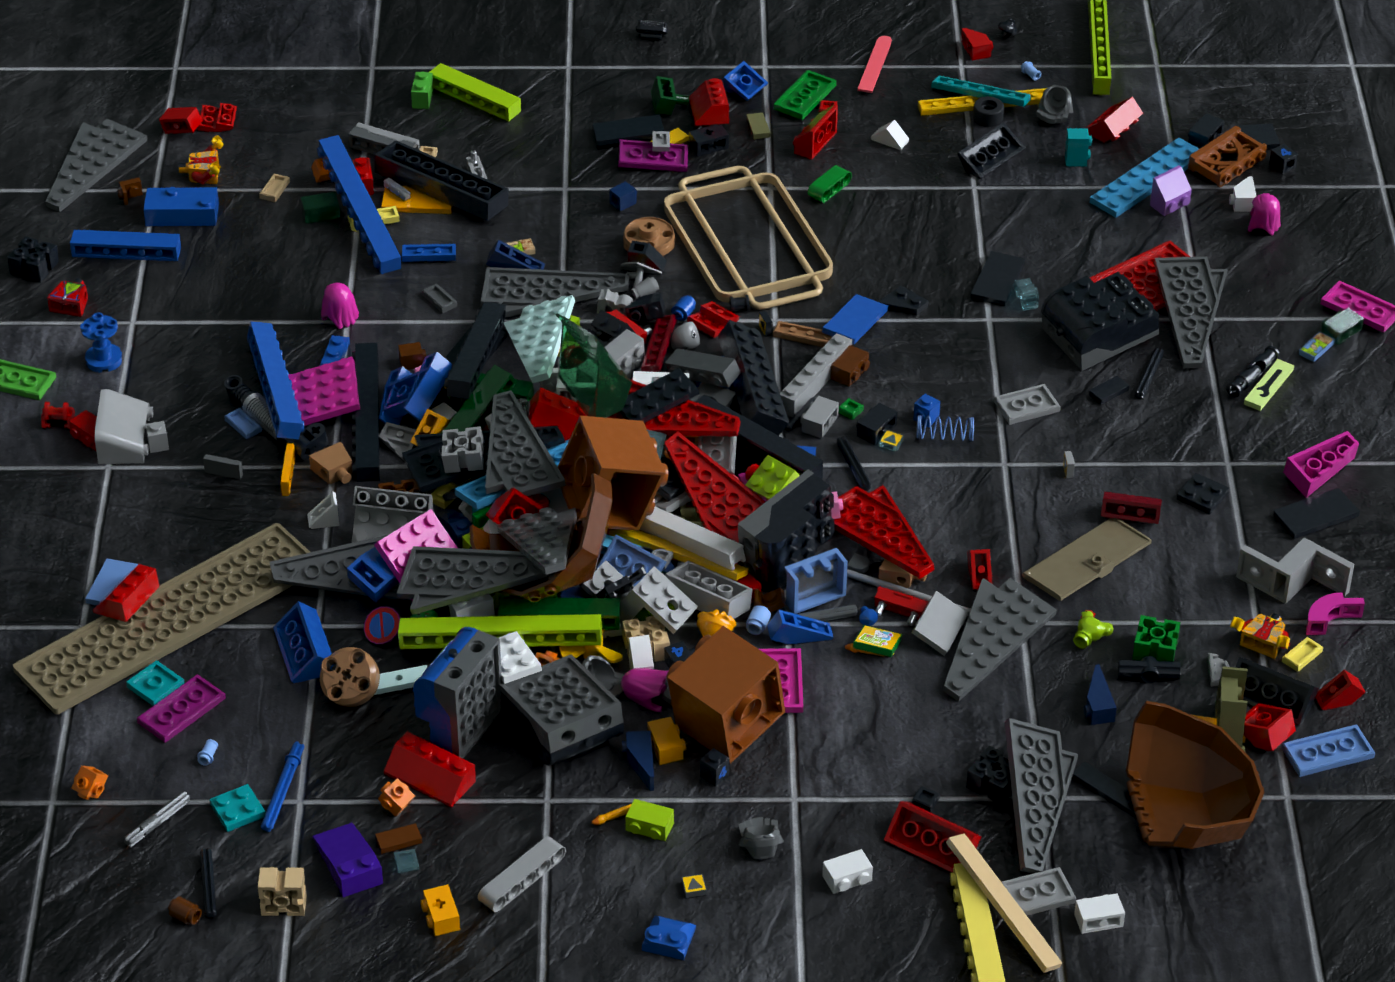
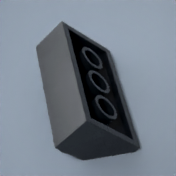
(1277, 689)

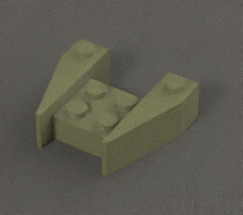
(1229, 703)

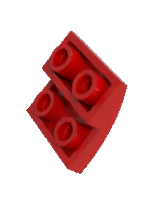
(217, 119)

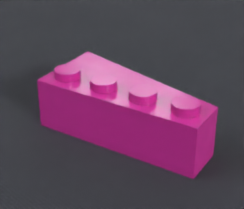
(1320, 462)

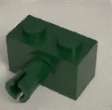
(664, 96)

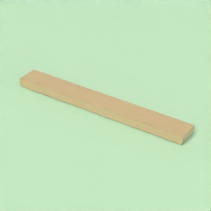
(1004, 903)

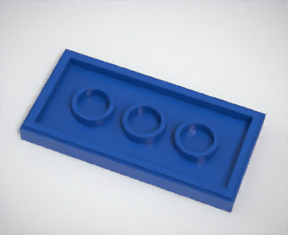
(855, 318)

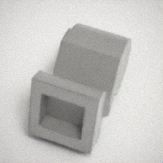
(614, 300)

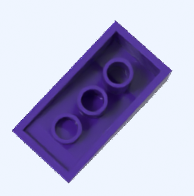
(349, 859)

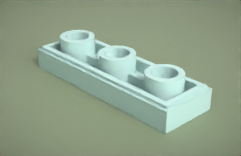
(399, 679)

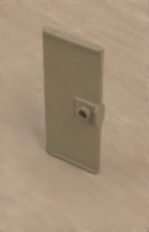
(1086, 558)

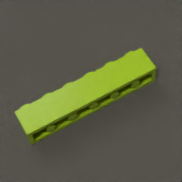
(475, 92)

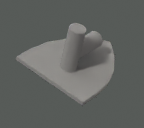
(638, 269)

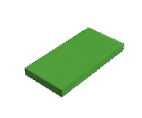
(24, 380)

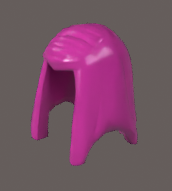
(1265, 213)
(339, 305)
(644, 684)

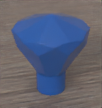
(868, 616)

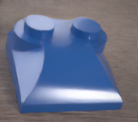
(744, 81)
(668, 937)

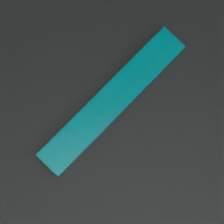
(980, 90)

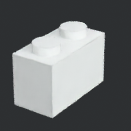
(847, 871)
(1099, 913)

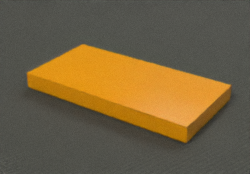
(417, 203)

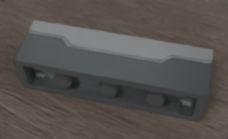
(374, 139)

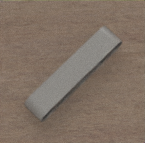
(521, 874)

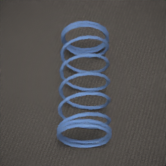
(971, 428)

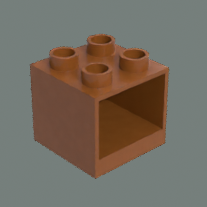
(620, 454)
(726, 693)

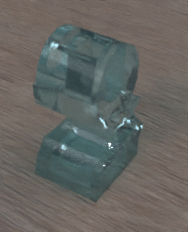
(1027, 292)

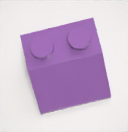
(1170, 191)

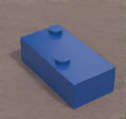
(181, 206)

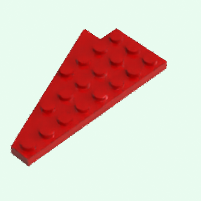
(690, 419)
(715, 492)
(880, 526)

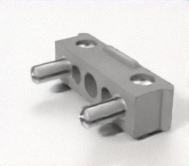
(474, 165)

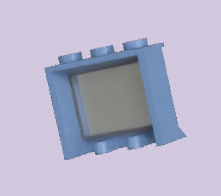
(816, 580)

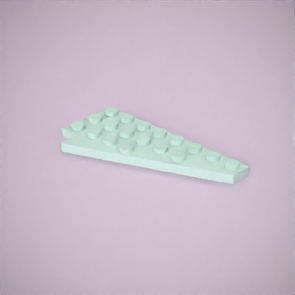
(539, 335)

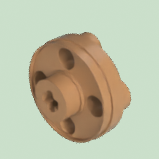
(650, 230)
(349, 677)

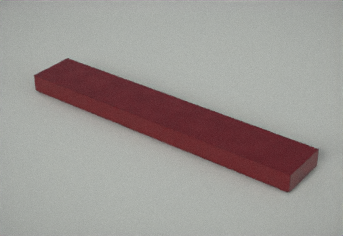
(658, 344)

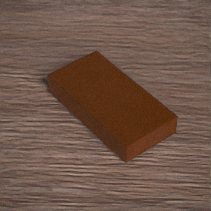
(398, 838)

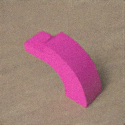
(1330, 608)

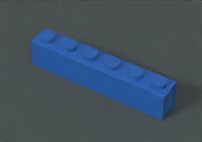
(125, 245)

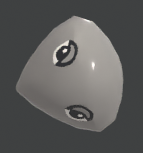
(685, 337)

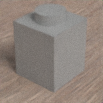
(157, 436)

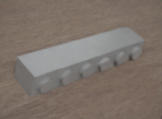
(813, 375)

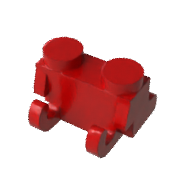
(50, 412)

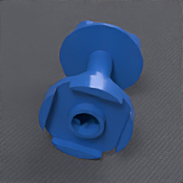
(102, 353)

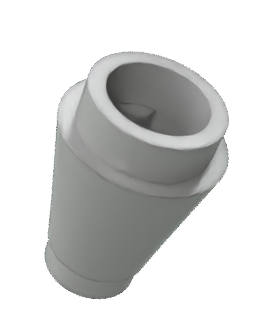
(646, 287)

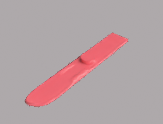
(875, 64)

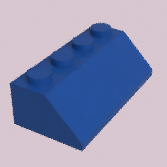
(302, 642)

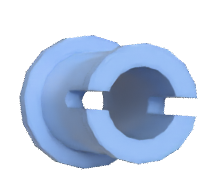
(1028, 68)
(205, 756)

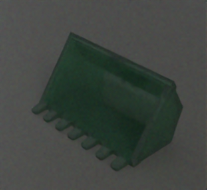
(590, 372)

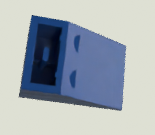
(372, 574)

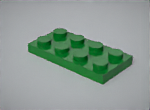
(804, 94)

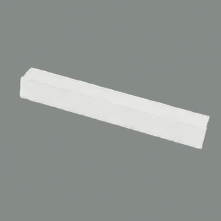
(694, 538)

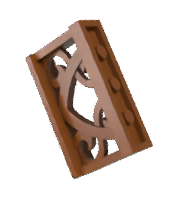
(1204, 159)

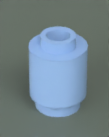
(758, 620)

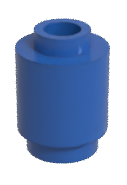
(683, 307)

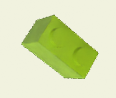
(649, 819)

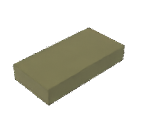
(758, 125)

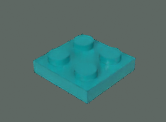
(154, 682)
(237, 807)

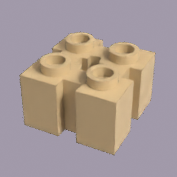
(651, 627)
(282, 891)

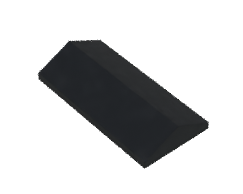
(990, 151)

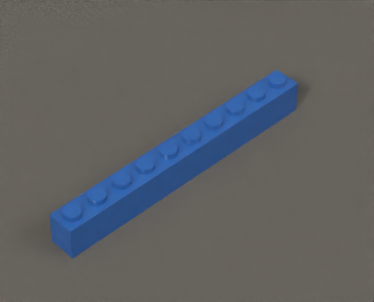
(359, 204)
(275, 381)

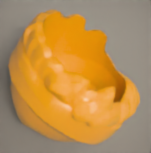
(711, 622)

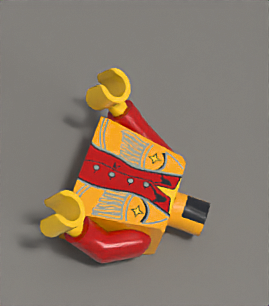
(204, 165)
(1262, 634)

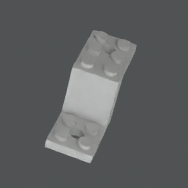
(1295, 570)
(651, 592)

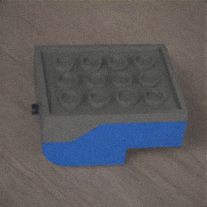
(461, 691)

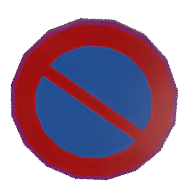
(382, 625)

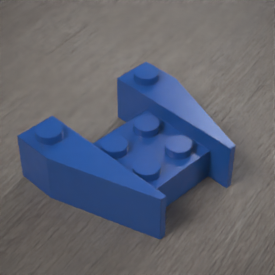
(413, 392)

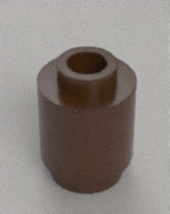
(184, 911)

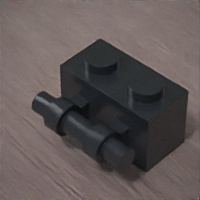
(608, 327)

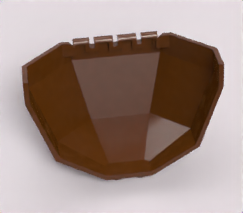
(583, 553)
(1189, 780)

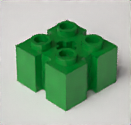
(1156, 639)

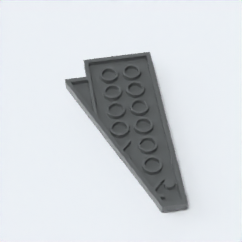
(533, 286)
(542, 537)
(453, 575)

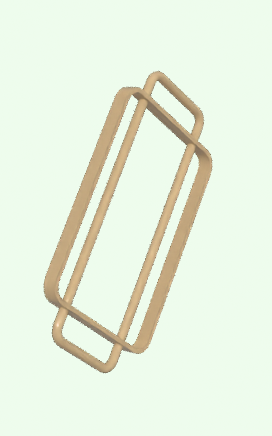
(754, 181)

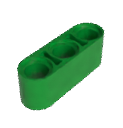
(829, 183)

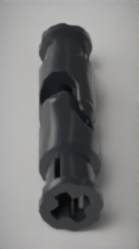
(1253, 371)

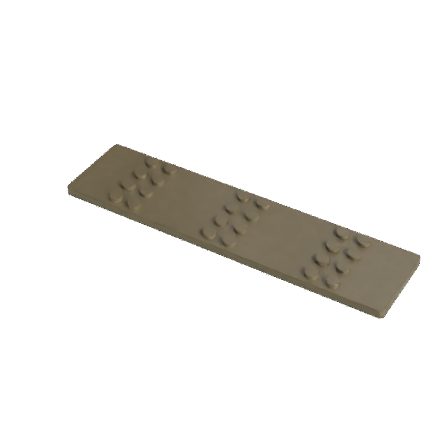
(171, 618)

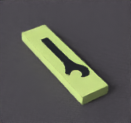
(1268, 384)

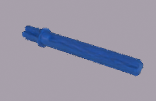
(292, 760)

